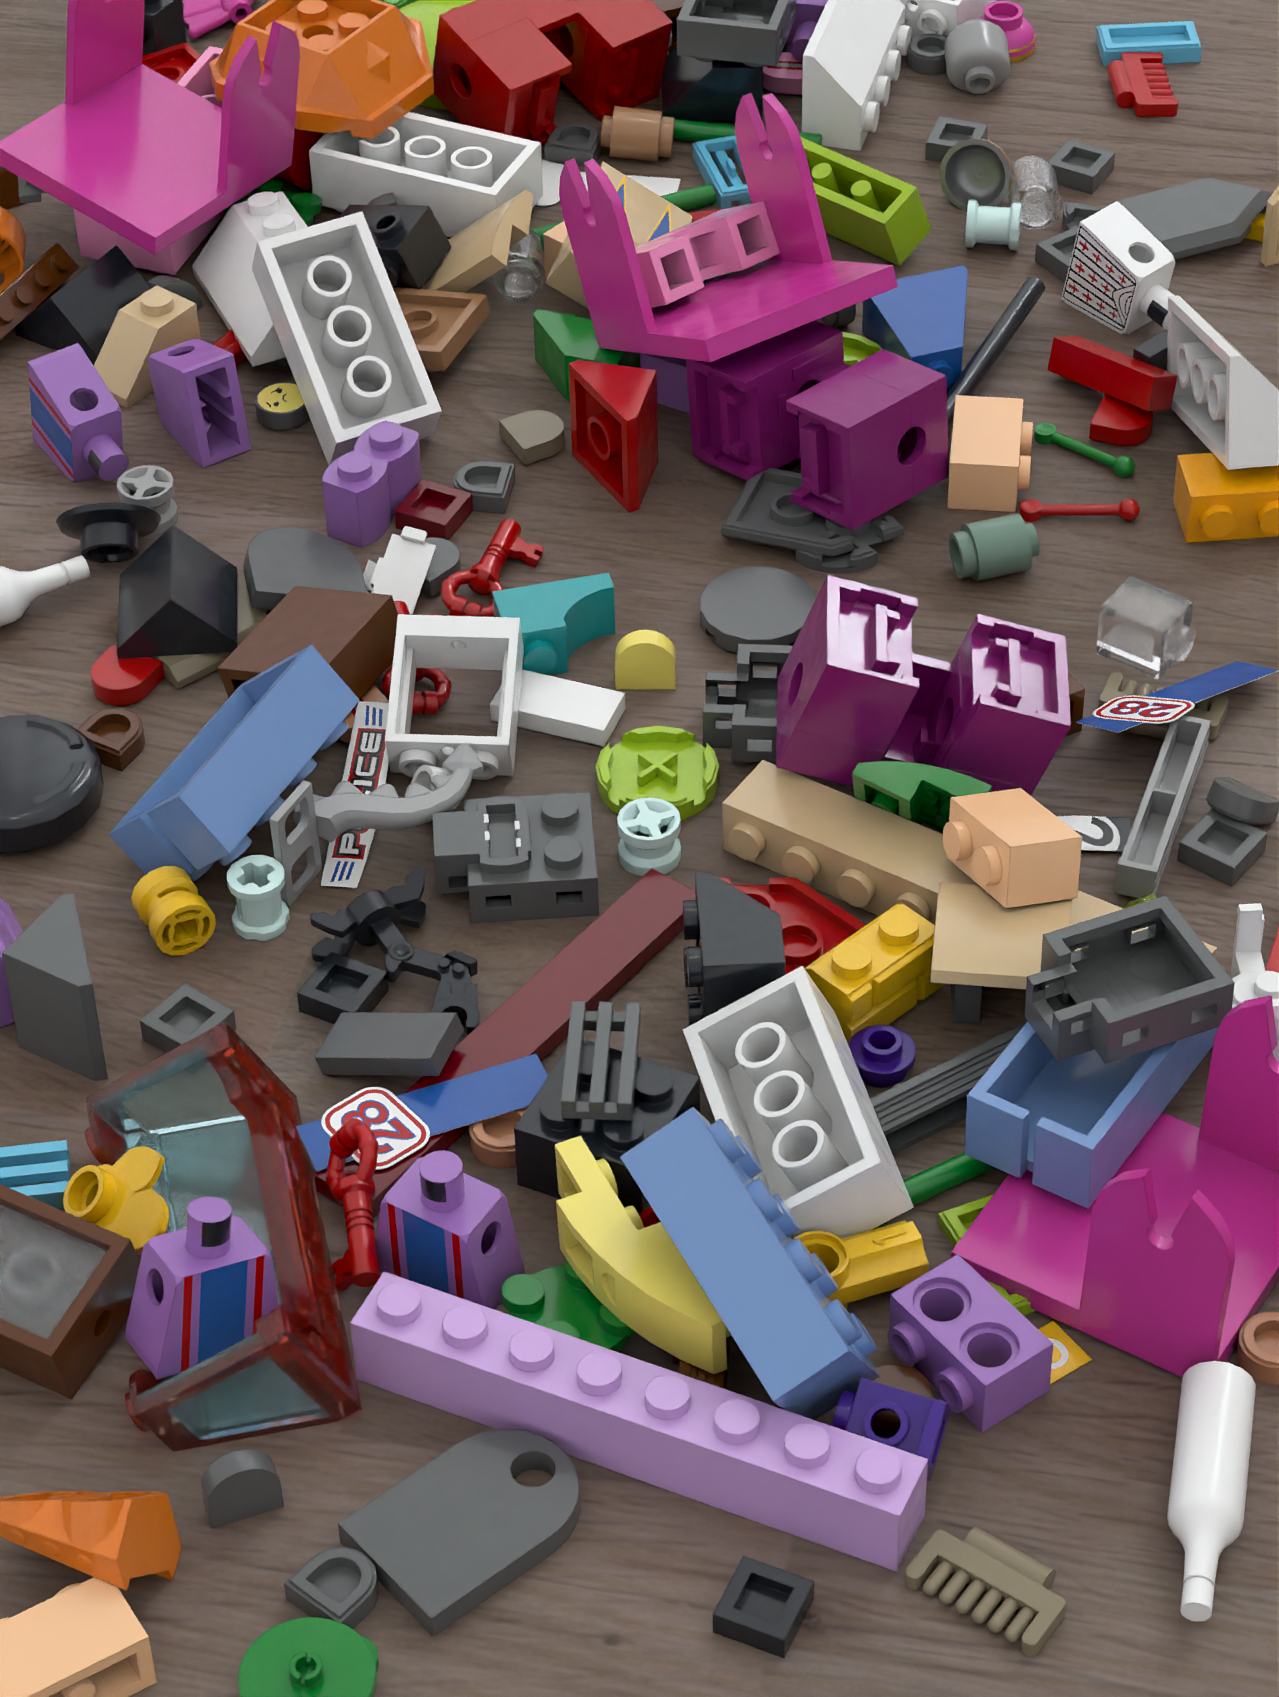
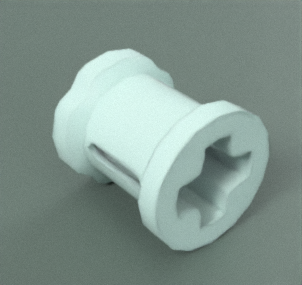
(993, 225)
(257, 889)

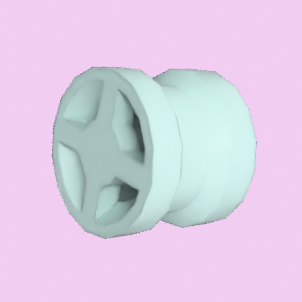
(649, 836)

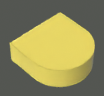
(645, 662)

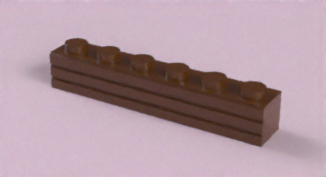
(34, 286)

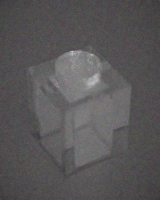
(1145, 628)

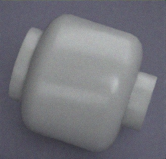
(977, 53)

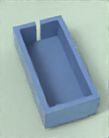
(238, 767)
(1074, 1115)
(749, 1266)

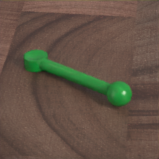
(1046, 434)

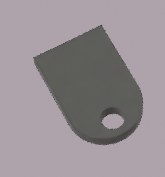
(466, 1524)

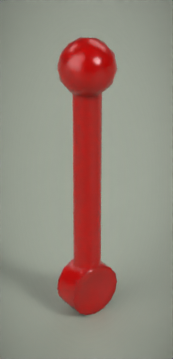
(1033, 510)

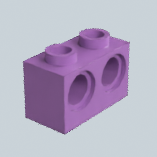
(969, 1343)

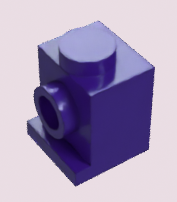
(921, 1418)

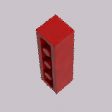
(1112, 373)

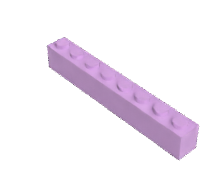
(642, 1420)

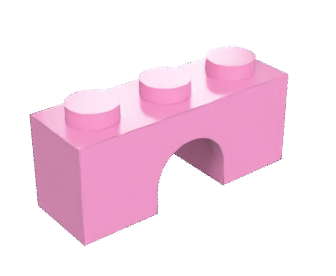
(705, 249)

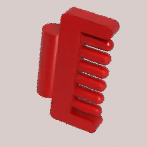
(1142, 84)

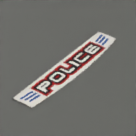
(367, 770)

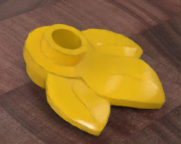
(121, 1196)

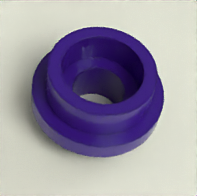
(882, 1054)

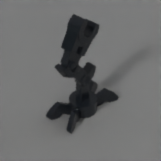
(375, 919)

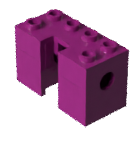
(861, 430)
(864, 696)

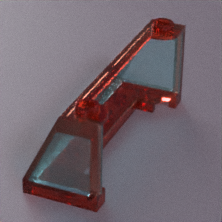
(235, 1138)

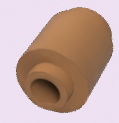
(638, 134)

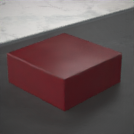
(434, 509)

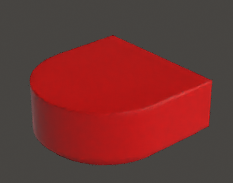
(1120, 423)
(125, 679)

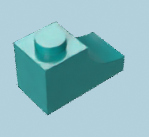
(558, 618)

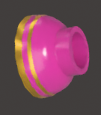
(1018, 29)

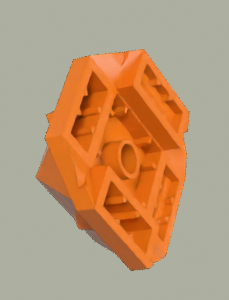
(357, 63)

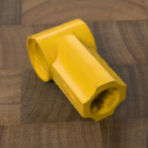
(870, 1260)

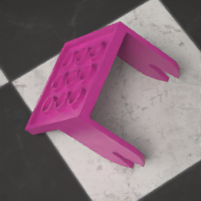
(147, 149)
(738, 307)
(1177, 1236)

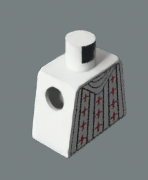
(1119, 272)

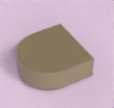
(533, 435)

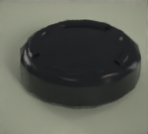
(46, 782)

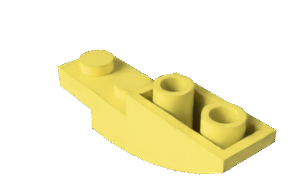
(631, 1266)

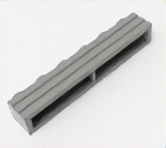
(1162, 807)

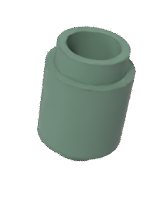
(993, 547)

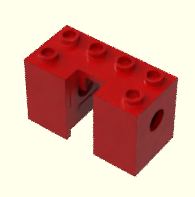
(506, 58)

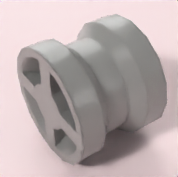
(150, 488)

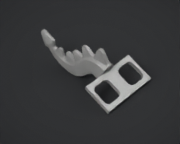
(352, 809)

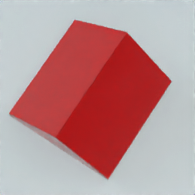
(615, 427)

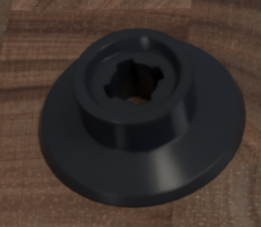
(108, 529)

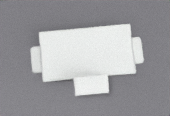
(402, 568)

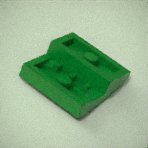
(913, 789)

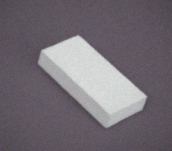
(566, 708)

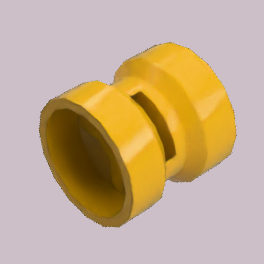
(173, 910)

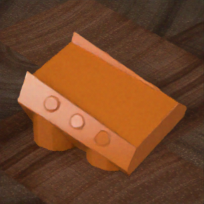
(97, 1532)

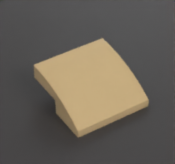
(483, 246)
(985, 942)

